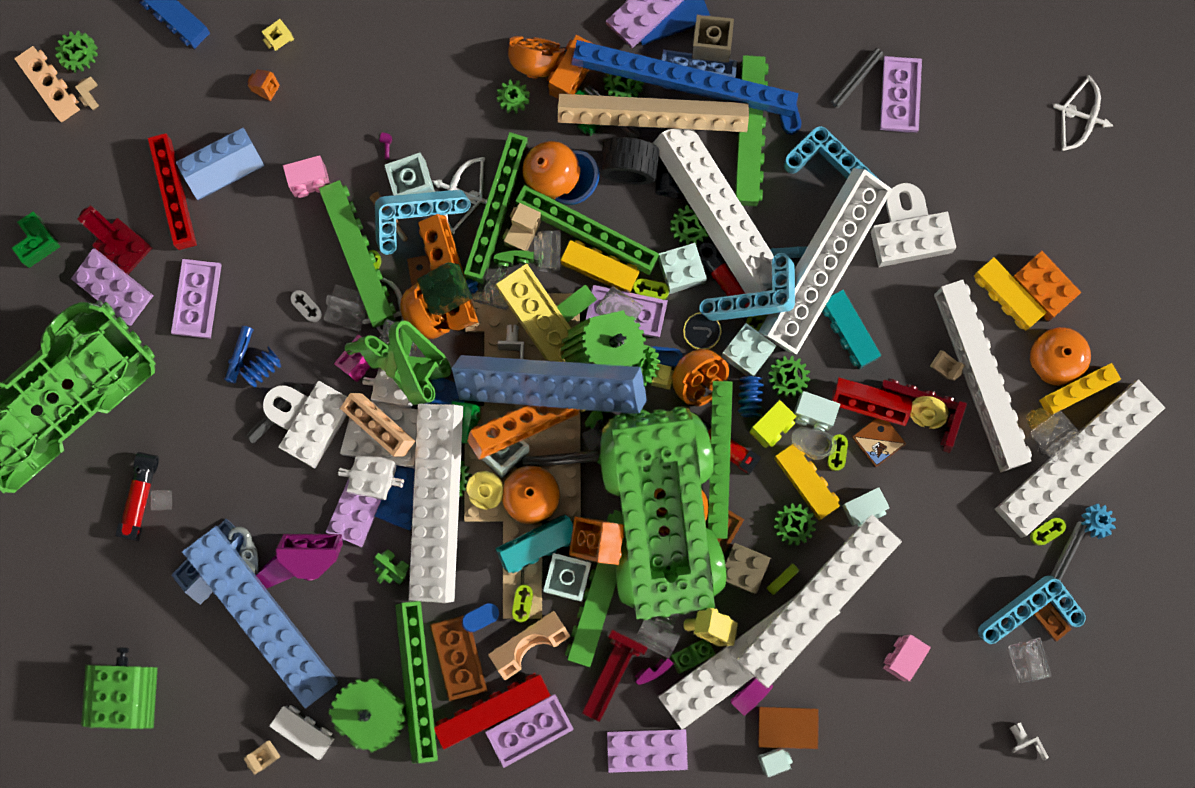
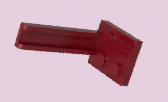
(115, 240)
(956, 409)
(612, 674)

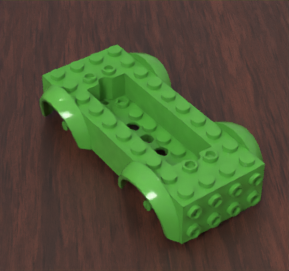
(77, 345)
(675, 455)

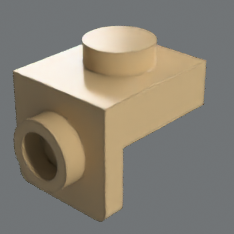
(83, 88)
(947, 366)
(261, 757)

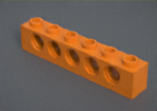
(428, 229)
(485, 446)

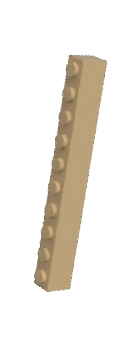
(653, 112)

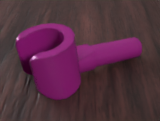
(387, 139)

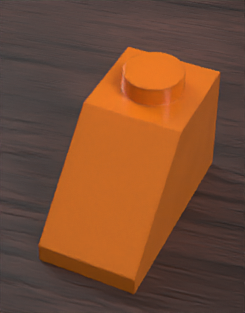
(263, 83)

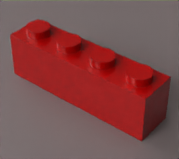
(872, 401)

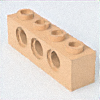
(29, 62)
(377, 424)

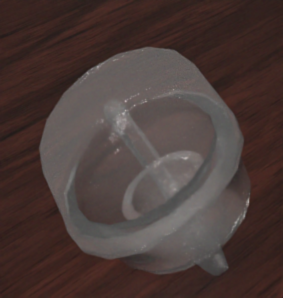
(814, 443)

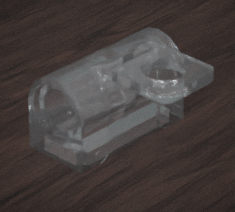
(548, 251)
(659, 635)

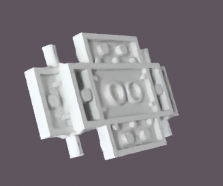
(373, 464)

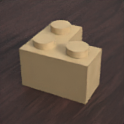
(523, 229)

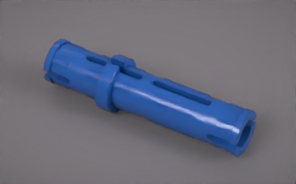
(235, 362)

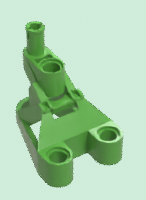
(394, 358)

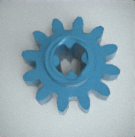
(1098, 521)

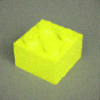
(772, 424)

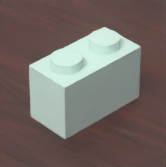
(866, 505)
(775, 762)

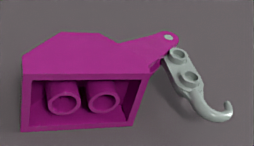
(297, 555)

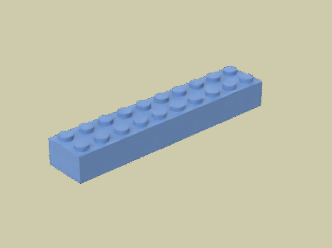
(550, 384)
(260, 616)

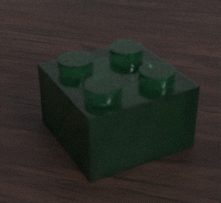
(444, 288)

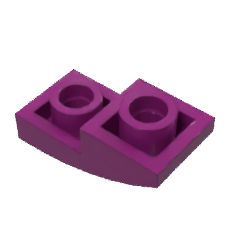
(647, 675)
(750, 696)

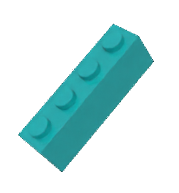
(851, 330)
(536, 544)

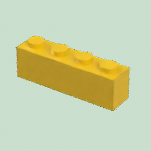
(599, 267)
(1009, 294)
(1080, 389)
(807, 482)

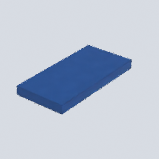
(679, 20)

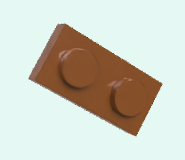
(1052, 622)

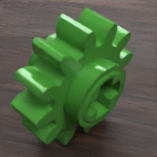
(515, 103)

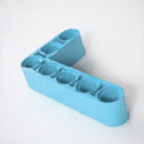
(822, 147)
(413, 210)
(756, 299)
(1030, 608)

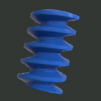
(261, 367)
(749, 396)

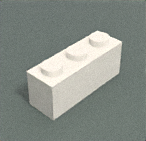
(302, 731)

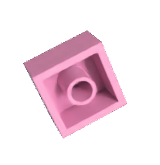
(306, 176)
(906, 657)

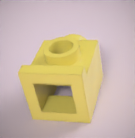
(275, 30)
(664, 377)

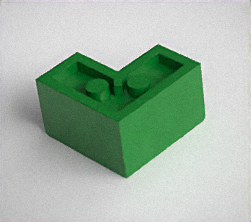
(38, 242)

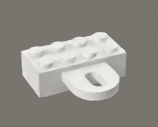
(912, 232)
(310, 421)

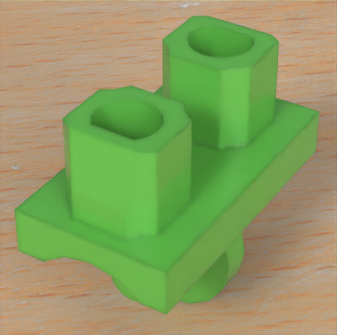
(387, 570)

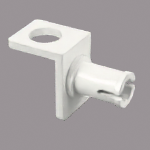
(511, 342)
(1023, 741)

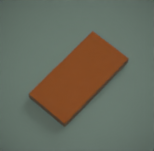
(458, 659)

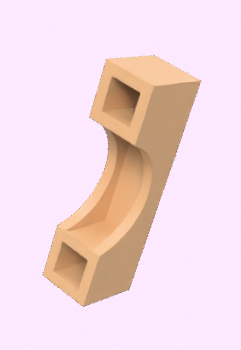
(545, 631)

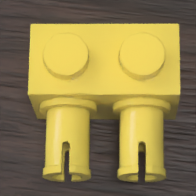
(713, 627)

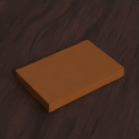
(788, 728)

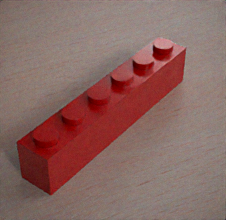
(172, 191)
(492, 711)

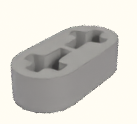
(303, 309)

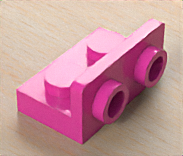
(354, 364)

